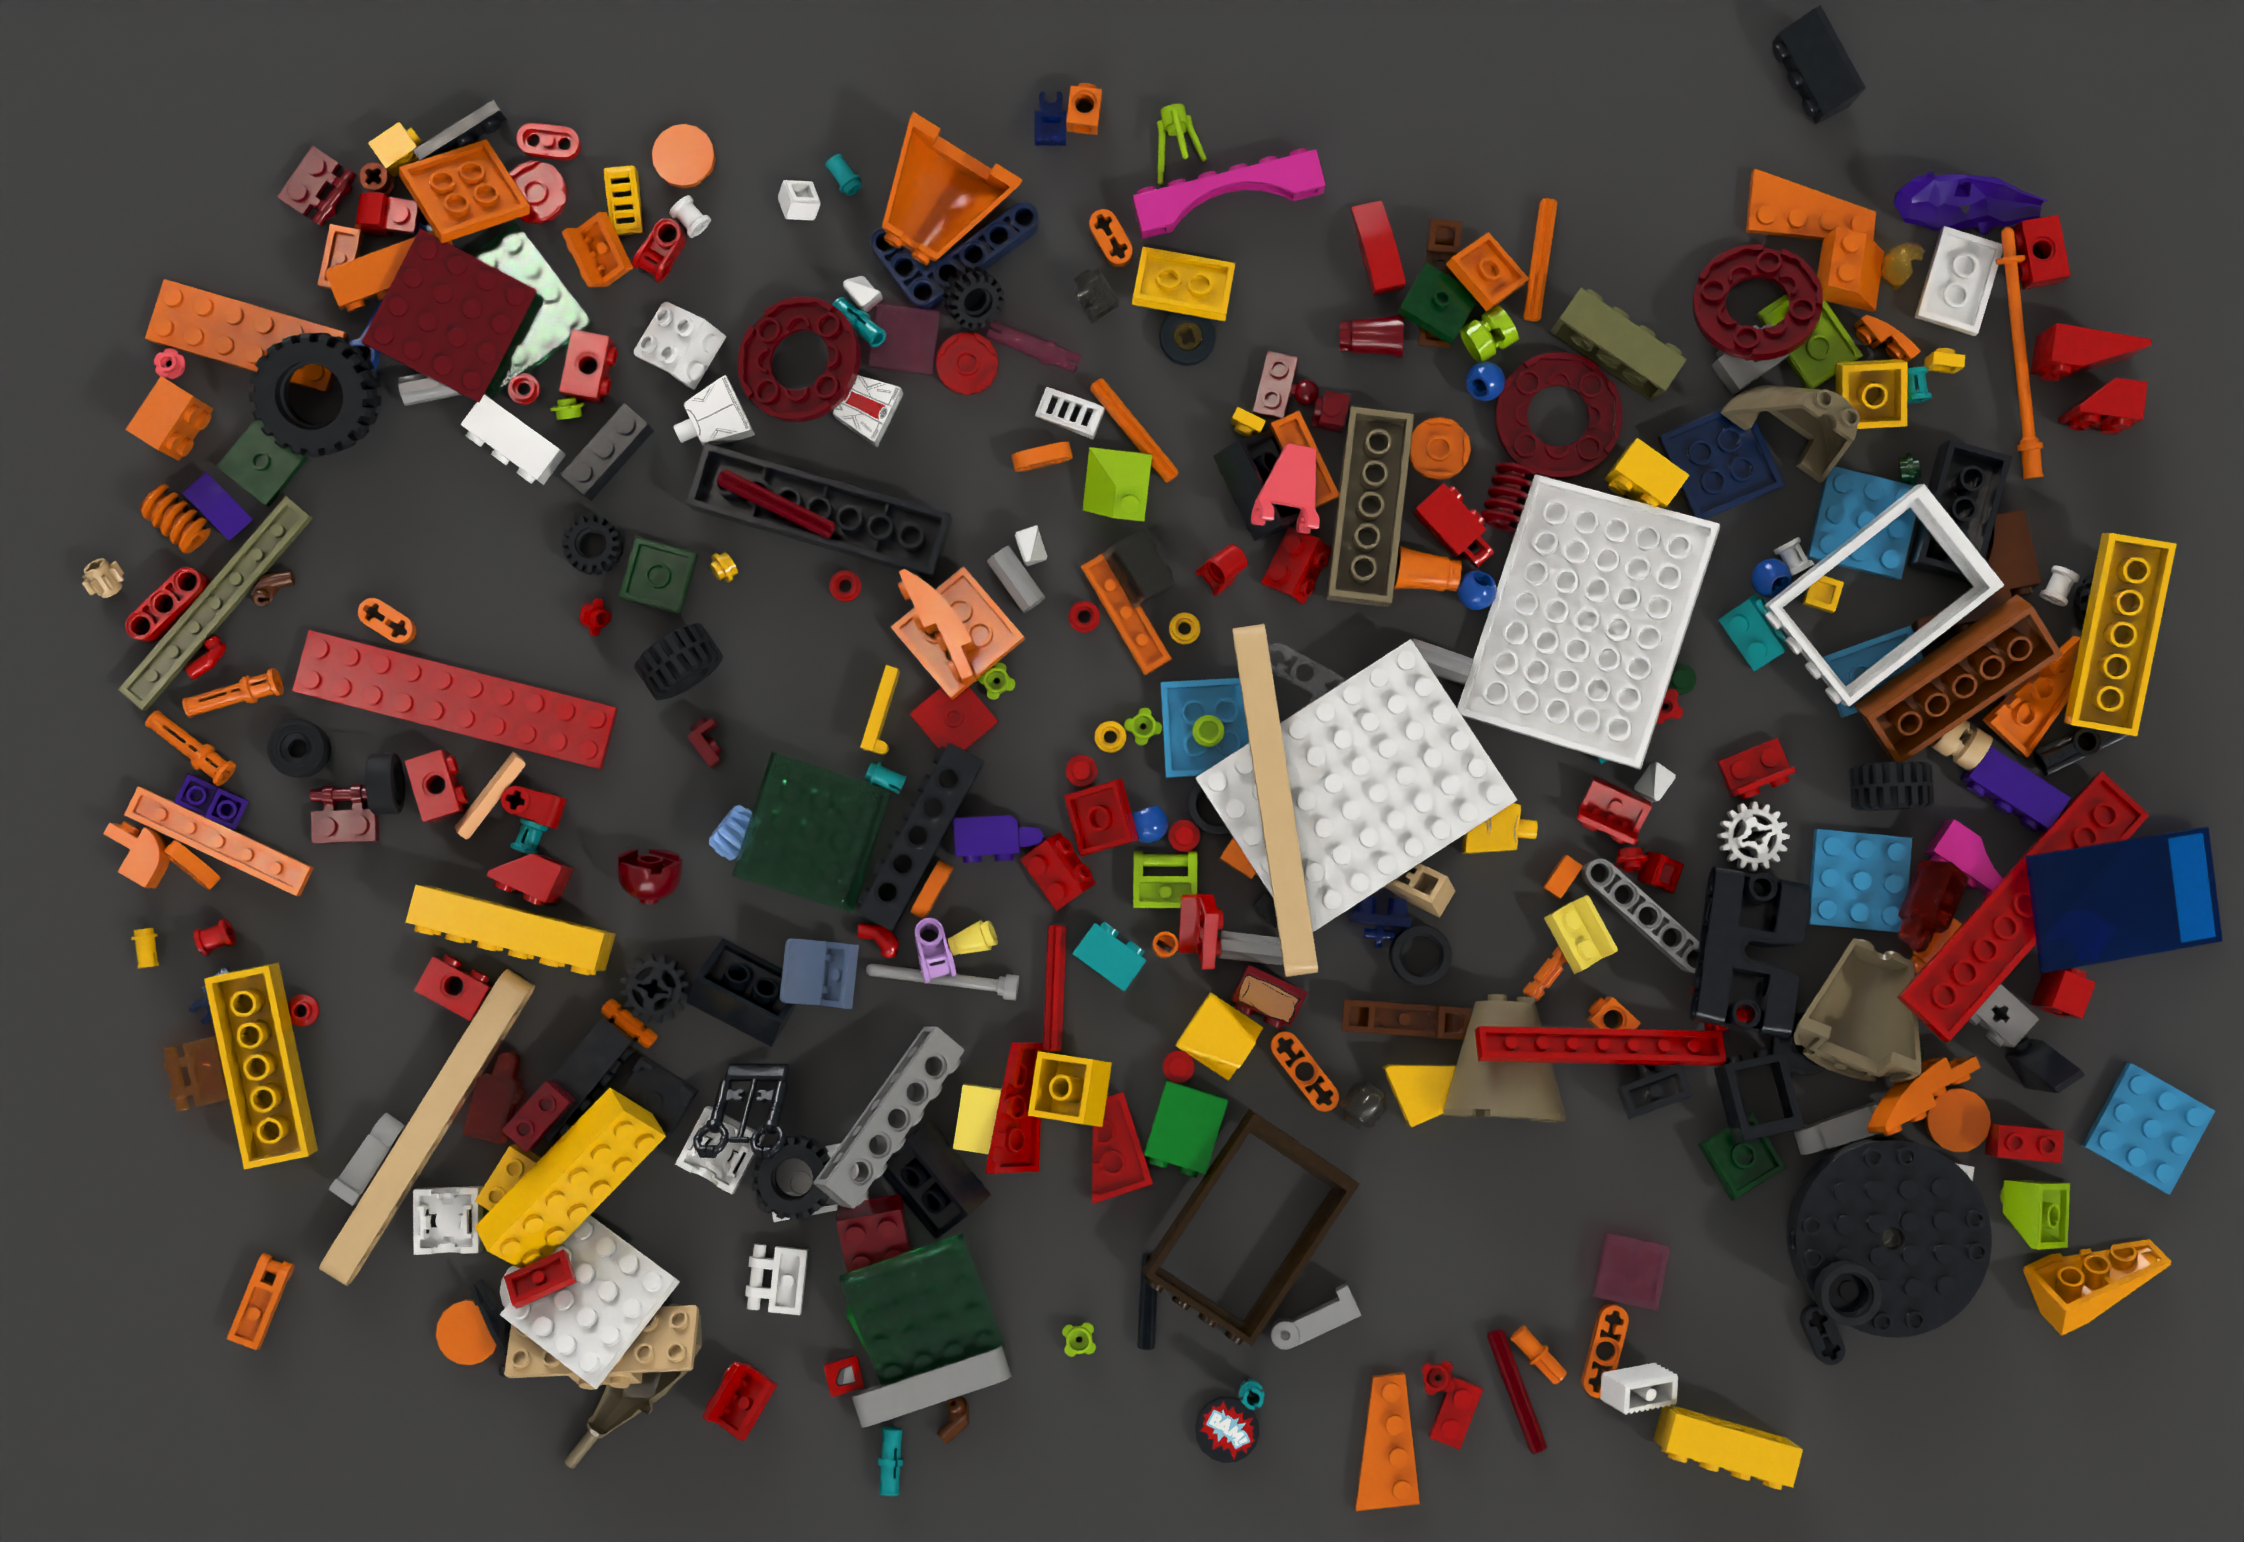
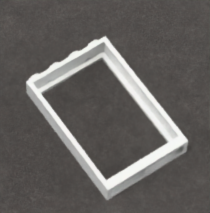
(1953, 542)

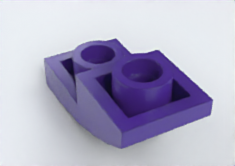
(217, 506)
(211, 801)

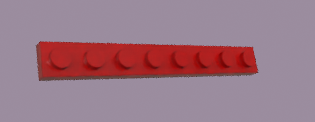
(1599, 1046)

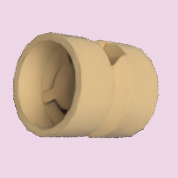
(1965, 745)

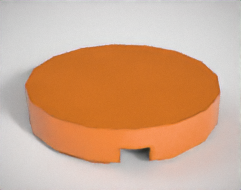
(683, 156)
(1439, 448)
(1958, 1120)
(464, 1334)

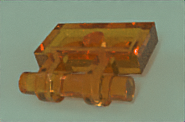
(204, 1071)

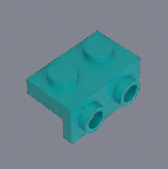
(1753, 632)

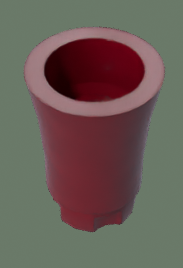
(1373, 336)

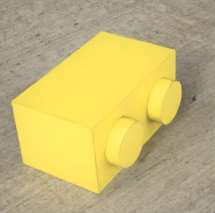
(976, 1118)

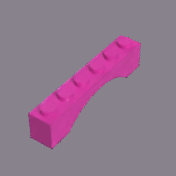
(1290, 177)
(1966, 850)

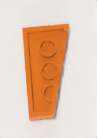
(2035, 703)

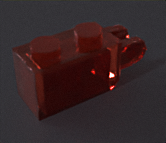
(1930, 902)
(495, 1100)

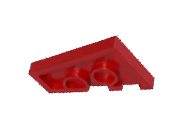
(1117, 1153)

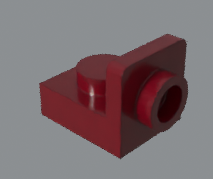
(708, 747)

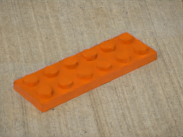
(230, 331)

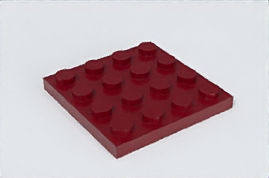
(449, 316)

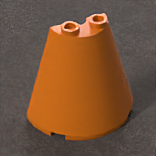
(939, 193)

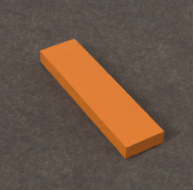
(1130, 622)

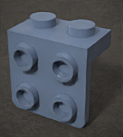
(819, 973)

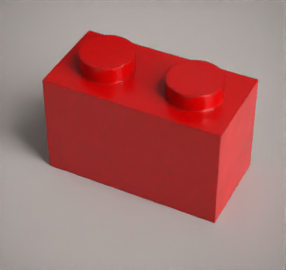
(2064, 993)

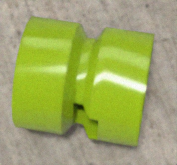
(1481, 342)

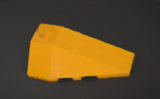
(2086, 1284)

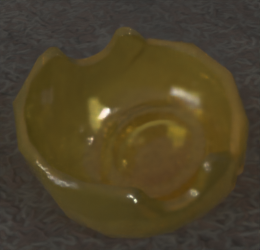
(1897, 263)

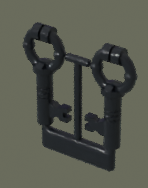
(754, 1073)

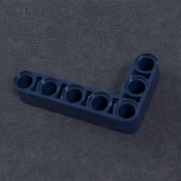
(956, 259)

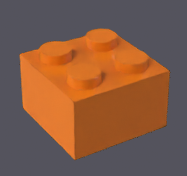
(170, 419)

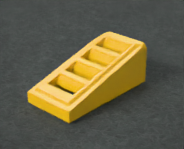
(624, 173)

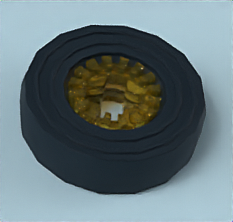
(1192, 352)

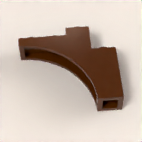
(2013, 561)

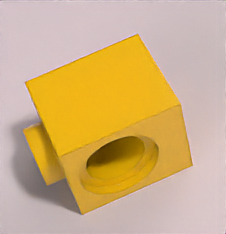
(396, 147)

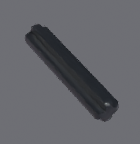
(1147, 1311)

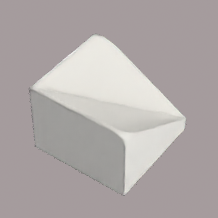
(799, 200)
(862, 293)
(1031, 546)
(1654, 782)

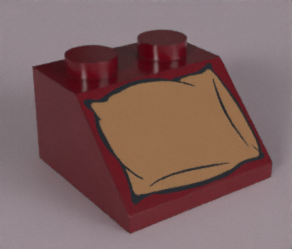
(1267, 996)

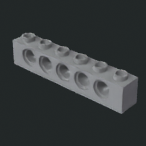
(836, 1177)

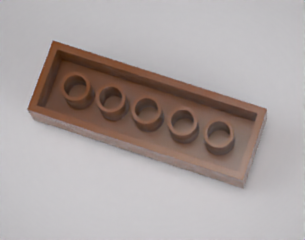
(1958, 679)

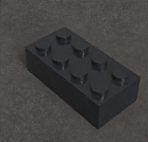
(1969, 488)

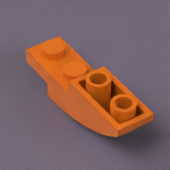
(936, 614)
(1912, 1098)

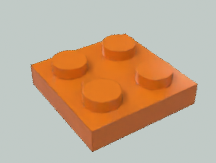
(1487, 271)

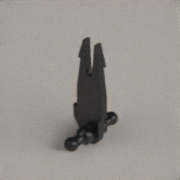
(496, 1324)

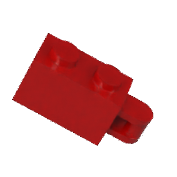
(1454, 524)

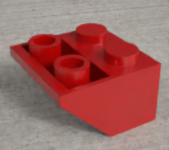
(2109, 407)
(534, 875)

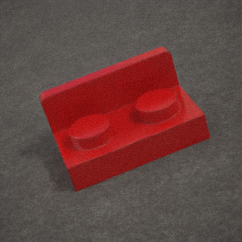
(1754, 768)

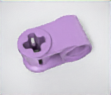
(934, 956)

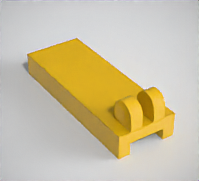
(879, 712)

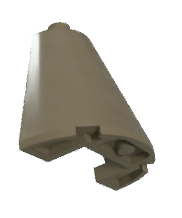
(1815, 414)
(1859, 1022)
(1503, 1088)

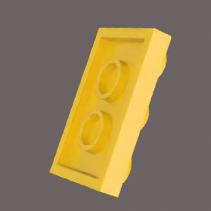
(1183, 283)

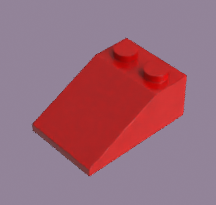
(2074, 349)

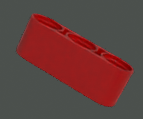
(153, 610)

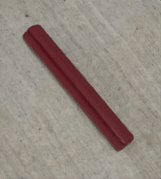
(776, 503)
(1516, 1391)

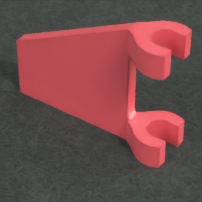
(1291, 485)

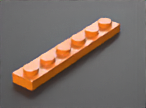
(219, 841)

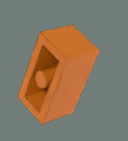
(1562, 876)

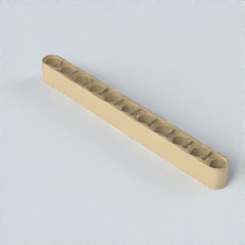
(1275, 800)
(427, 1127)

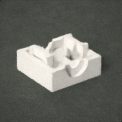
(719, 1169)
(452, 1220)

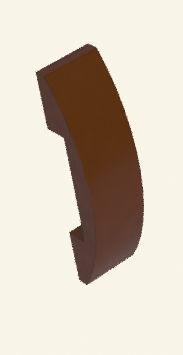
(1442, 244)
(1405, 1019)

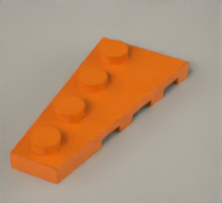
(1797, 211)
(1388, 1456)

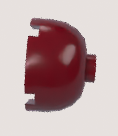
(650, 875)

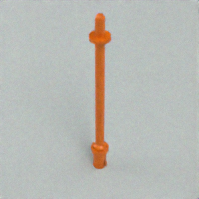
(2029, 444)

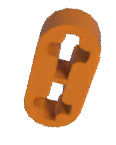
(1104, 241)
(1042, 456)
(383, 627)
(191, 865)
(932, 889)

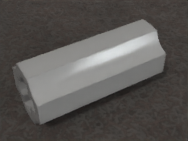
(421, 389)
(1016, 579)
(1445, 662)
(1251, 948)

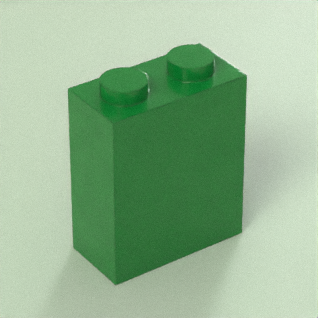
(1185, 1128)

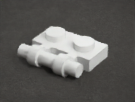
(786, 1283)

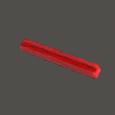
(1054, 988)

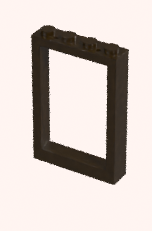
(1342, 1189)

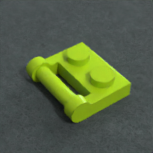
(1163, 890)

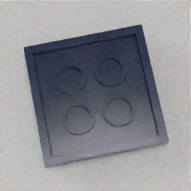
(1723, 464)

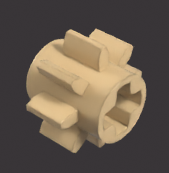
(102, 578)

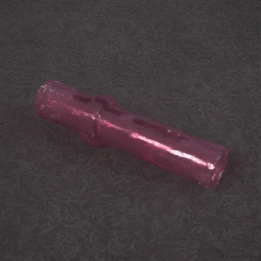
(1035, 347)

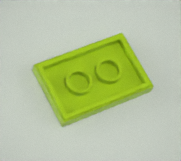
(1818, 356)

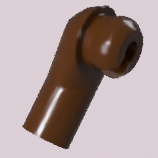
(269, 585)
(958, 1419)

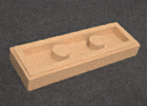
(490, 795)

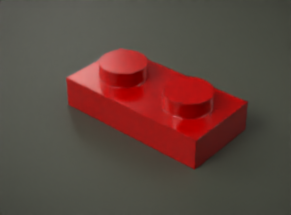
(540, 1279)
(1455, 1413)

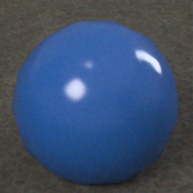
(1485, 381)
(1771, 577)
(1476, 590)
(1150, 824)

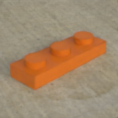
(1294, 430)

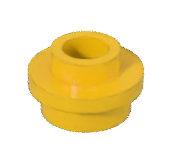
(723, 567)
(1186, 618)
(1103, 729)

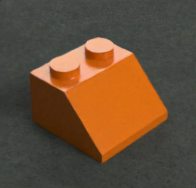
(1850, 269)

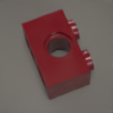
(539, 1115)

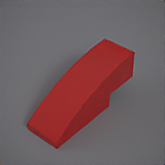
(1378, 248)

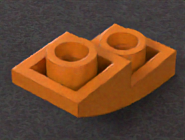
(1875, 331)

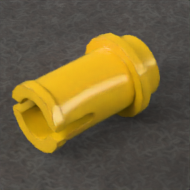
(145, 947)

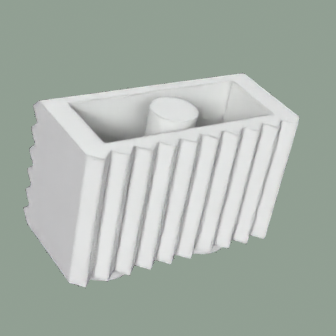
(1639, 1388)

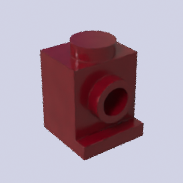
(1330, 411)

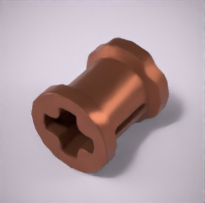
(370, 172)

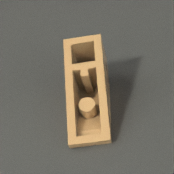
(1424, 889)

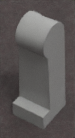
(1836, 1130)
(367, 1160)
(1292, 1332)

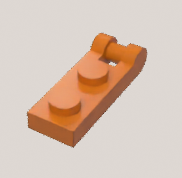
(260, 1302)

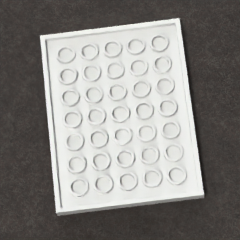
(1588, 620)
(1375, 783)

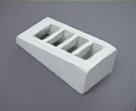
(1088, 431)

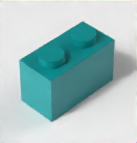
(1110, 956)

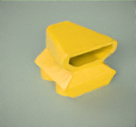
(1219, 1036)

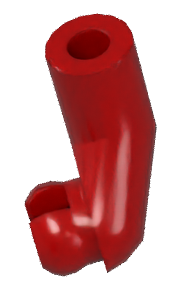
(206, 662)
(883, 937)

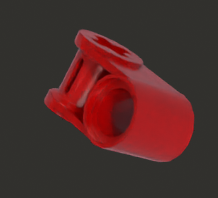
(660, 252)
(1223, 568)
(538, 806)

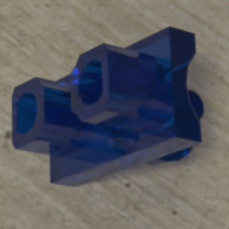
(1395, 916)

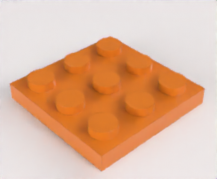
(464, 191)
(983, 619)

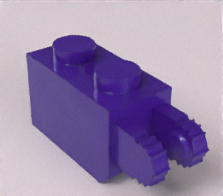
(992, 837)

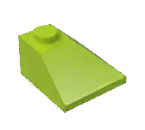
(1117, 483)
(2038, 1211)

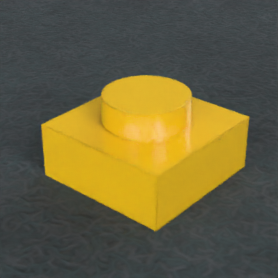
(1945, 361)
(1247, 423)
(1823, 594)

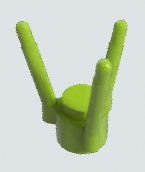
(1175, 122)

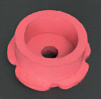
(173, 371)

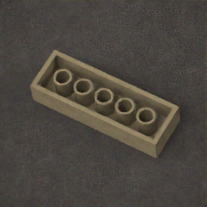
(1370, 507)

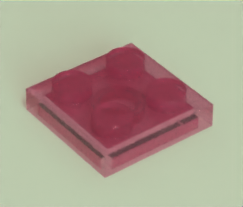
(908, 341)
(1631, 1271)

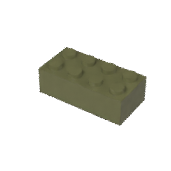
(1618, 344)

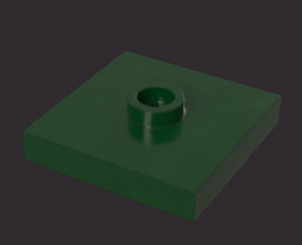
(1437, 303)
(261, 464)
(658, 575)
(1742, 1164)

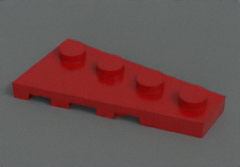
(1015, 1134)

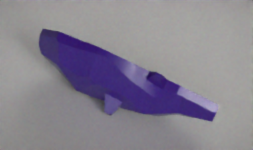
(1936, 199)

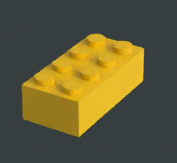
(1728, 1446)

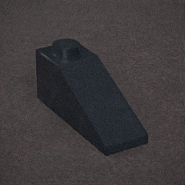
(2042, 1067)

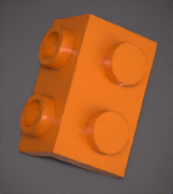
(597, 251)

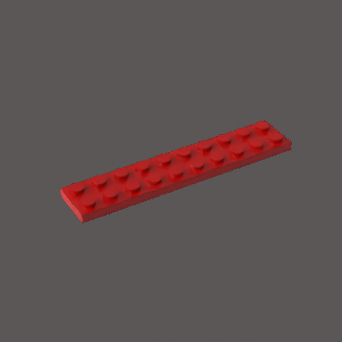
(455, 699)
(2003, 924)

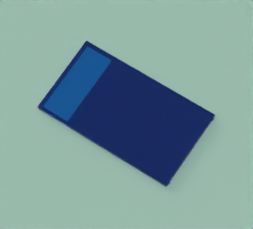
(2124, 899)

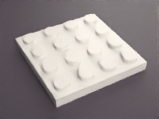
(602, 1312)

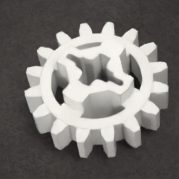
(1748, 825)

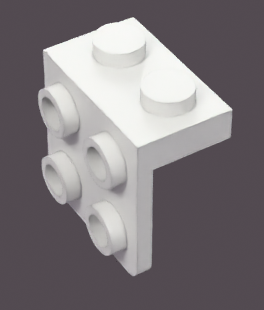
(679, 344)

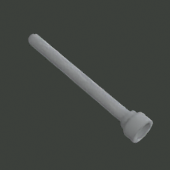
(1004, 986)

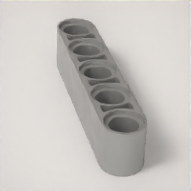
(1630, 912)
(926, 1389)

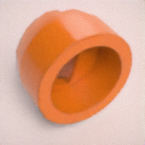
(1168, 940)

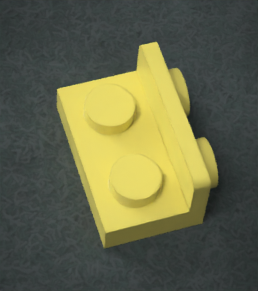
(1581, 933)

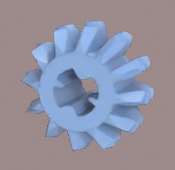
(730, 832)

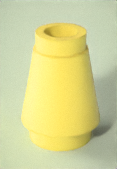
(975, 938)

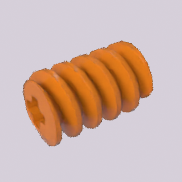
(173, 520)

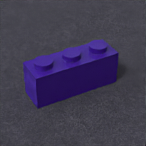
(2016, 791)

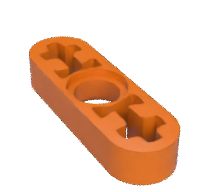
(1296, 1046)
(1618, 1329)

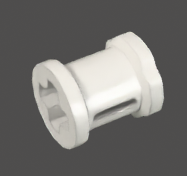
(690, 216)
(1794, 556)
(2059, 585)

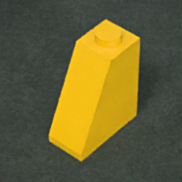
(1420, 1089)

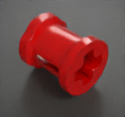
(214, 937)

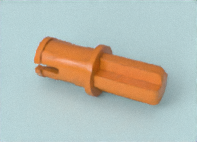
(1538, 1355)

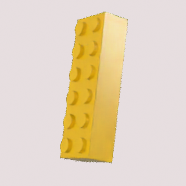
(2119, 633)
(512, 928)
(261, 1065)
(570, 1180)

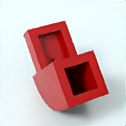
(386, 215)

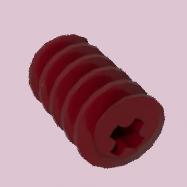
(1505, 495)

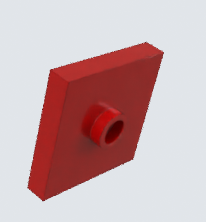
(955, 720)
(1101, 817)

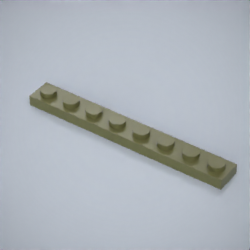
(215, 603)

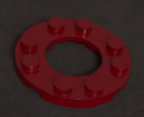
(1749, 262)
(764, 337)
(1583, 378)

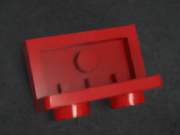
(1297, 565)
(1613, 811)
(1058, 870)
(1199, 928)
(739, 1399)

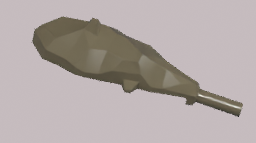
(623, 1404)

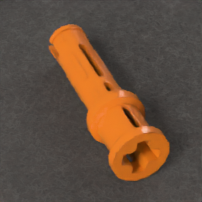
(248, 690)
(204, 753)

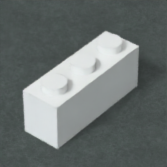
(512, 441)

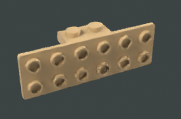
(662, 1346)

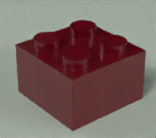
(873, 1231)

